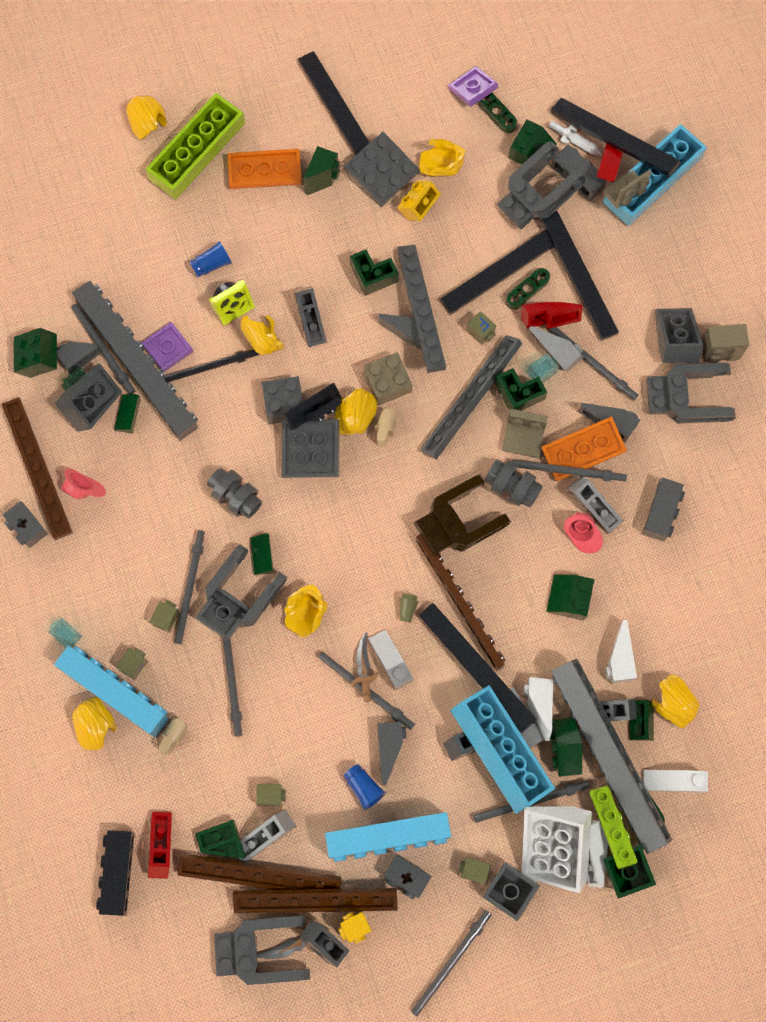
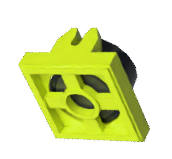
(231, 301)

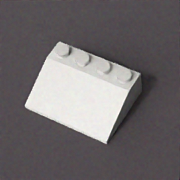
(557, 846)

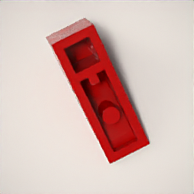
(159, 845)

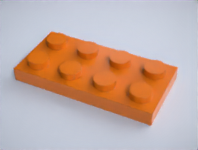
(264, 168)
(585, 447)

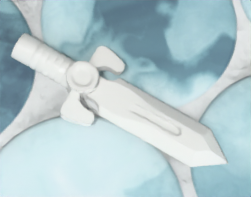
(575, 138)

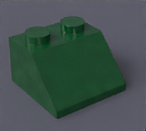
(528, 141)
(321, 170)
(570, 596)
(630, 878)

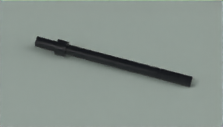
(238, 357)

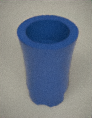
(210, 260)
(363, 786)

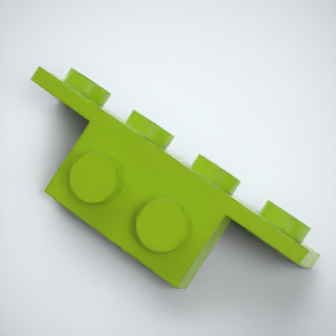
(613, 827)

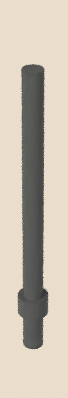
(121, 375)
(621, 385)
(606, 475)
(197, 550)
(396, 714)
(236, 715)
(568, 789)
(475, 929)

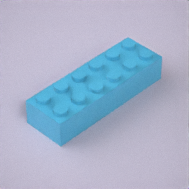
(679, 144)
(109, 689)
(502, 749)
(387, 836)

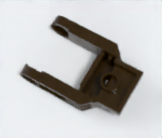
(445, 529)

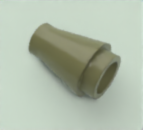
(407, 607)

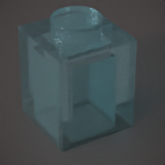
(544, 367)
(64, 633)

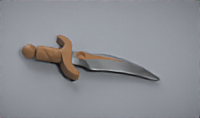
(363, 669)
(286, 949)

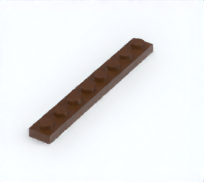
(37, 468)
(465, 608)
(253, 874)
(315, 900)

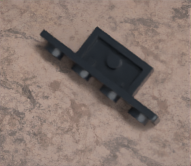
(314, 407)

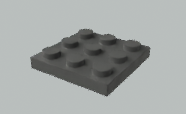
(382, 169)
(311, 450)

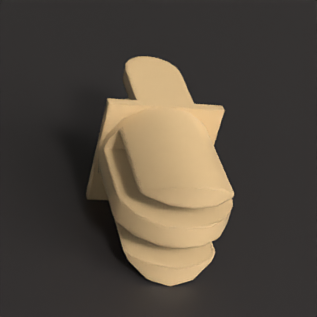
(385, 426)
(172, 735)

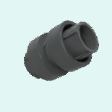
(520, 487)
(240, 498)

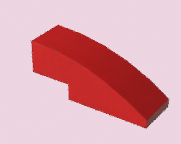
(609, 163)
(551, 314)

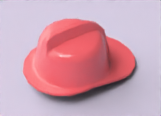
(81, 486)
(583, 532)

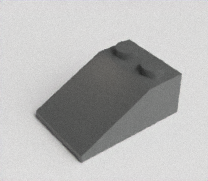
(678, 335)
(88, 398)

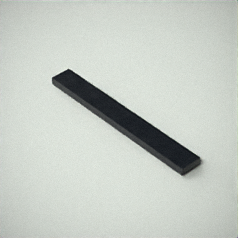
(334, 102)
(615, 137)
(497, 272)
(579, 276)
(476, 666)

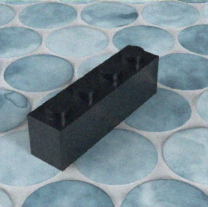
(116, 873)

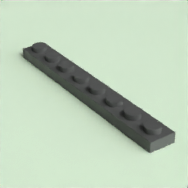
(421, 309)
(471, 397)

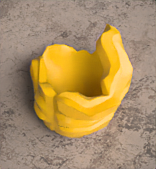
(143, 115)
(443, 159)
(260, 337)
(356, 412)
(305, 610)
(678, 701)
(92, 723)

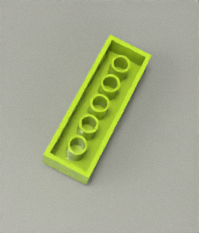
(195, 146)

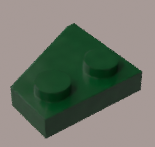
(221, 840)

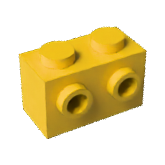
(419, 200)
(354, 927)

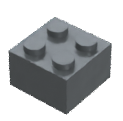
(280, 397)
(511, 891)

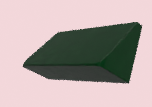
(127, 413)
(262, 554)
(643, 727)

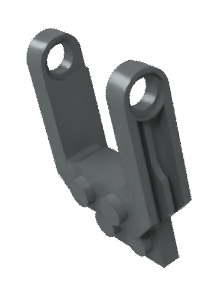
(525, 202)
(670, 394)
(225, 612)
(238, 952)

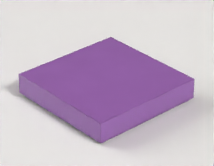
(473, 86)
(167, 347)

